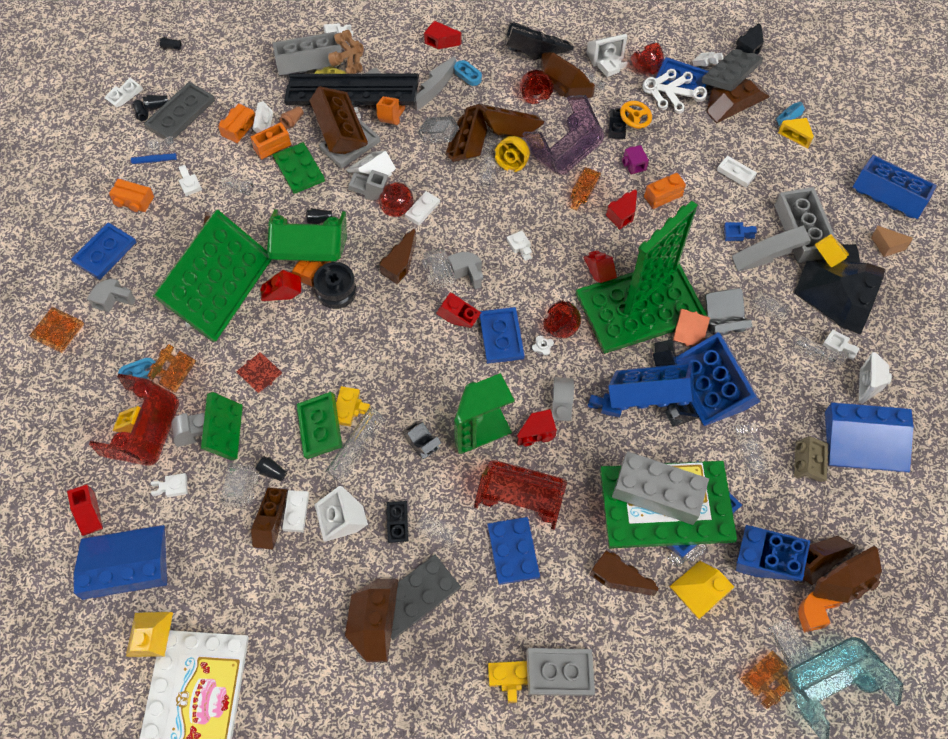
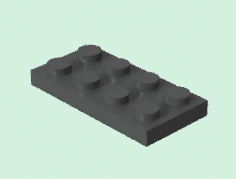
(732, 70)
(179, 111)
(421, 593)

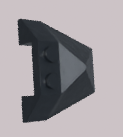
(534, 42)
(841, 291)

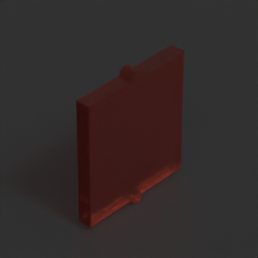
(259, 372)

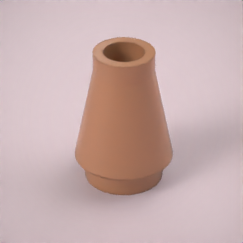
(291, 117)

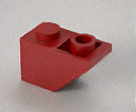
(442, 36)
(623, 210)
(601, 266)
(281, 287)
(458, 311)
(538, 427)
(85, 509)

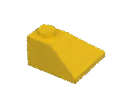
(702, 588)
(149, 634)

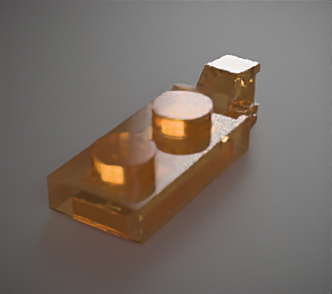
(584, 187)

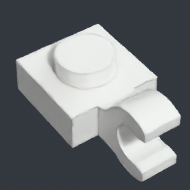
(189, 183)
(520, 243)
(838, 342)

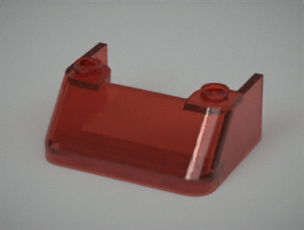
(150, 428)
(522, 488)

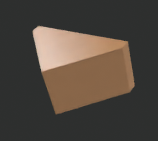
(889, 241)

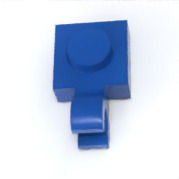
(736, 231)
(605, 405)

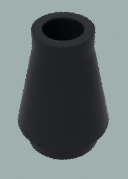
(154, 102)
(317, 216)
(271, 469)

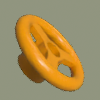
(634, 115)

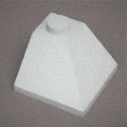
(605, 48)
(375, 161)
(873, 377)
(339, 514)

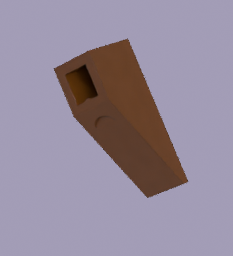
(398, 261)
(268, 519)
(824, 556)
(617, 575)

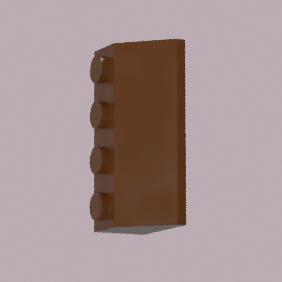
(337, 120)

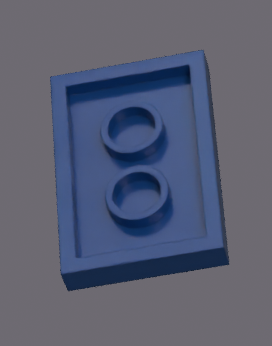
(680, 69)
(103, 251)
(501, 335)
(513, 551)

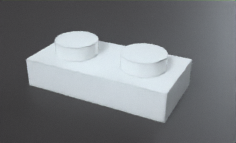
(262, 117)
(736, 171)
(422, 208)
(295, 511)

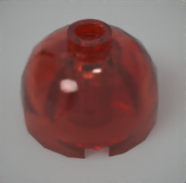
(649, 59)
(536, 83)
(396, 199)
(562, 320)

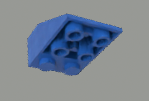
(772, 554)

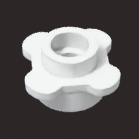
(542, 350)

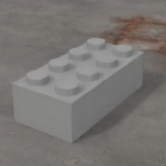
(305, 53)
(800, 209)
(660, 488)

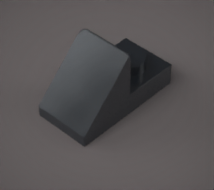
(664, 353)
(680, 413)

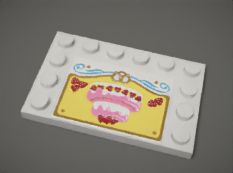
(195, 687)

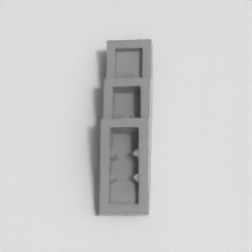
(437, 80)
(770, 248)

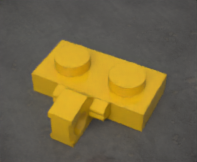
(349, 405)
(508, 676)

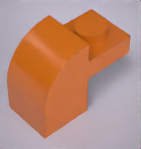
(389, 110)
(813, 612)

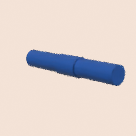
(153, 158)

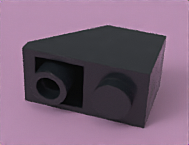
(751, 41)

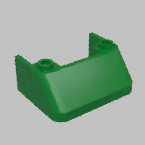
(306, 241)
(479, 413)

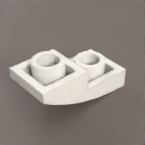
(121, 95)

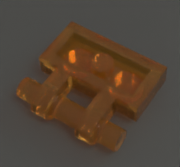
(177, 371)
(763, 674)

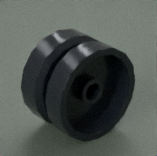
(335, 285)

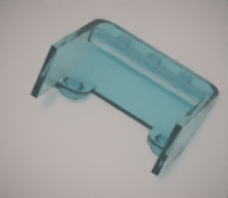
(835, 670)

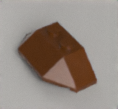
(566, 77)
(728, 103)
(509, 122)
(470, 136)
(851, 578)
(372, 619)

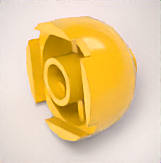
(512, 153)

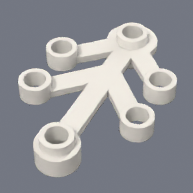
(672, 89)

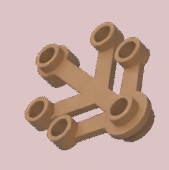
(355, 49)

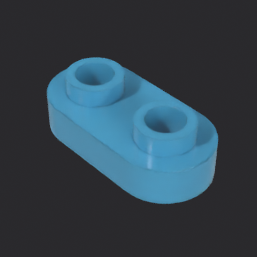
(470, 75)
(792, 112)
(137, 368)

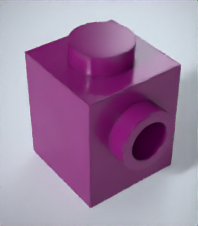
(635, 159)

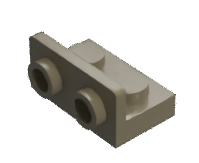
(811, 459)

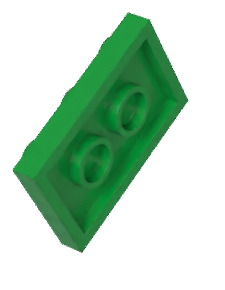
(298, 168)
(319, 425)
(221, 426)

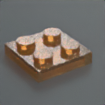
(56, 329)

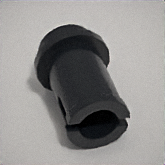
(170, 43)
(140, 112)

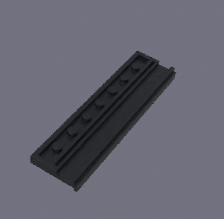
(361, 88)

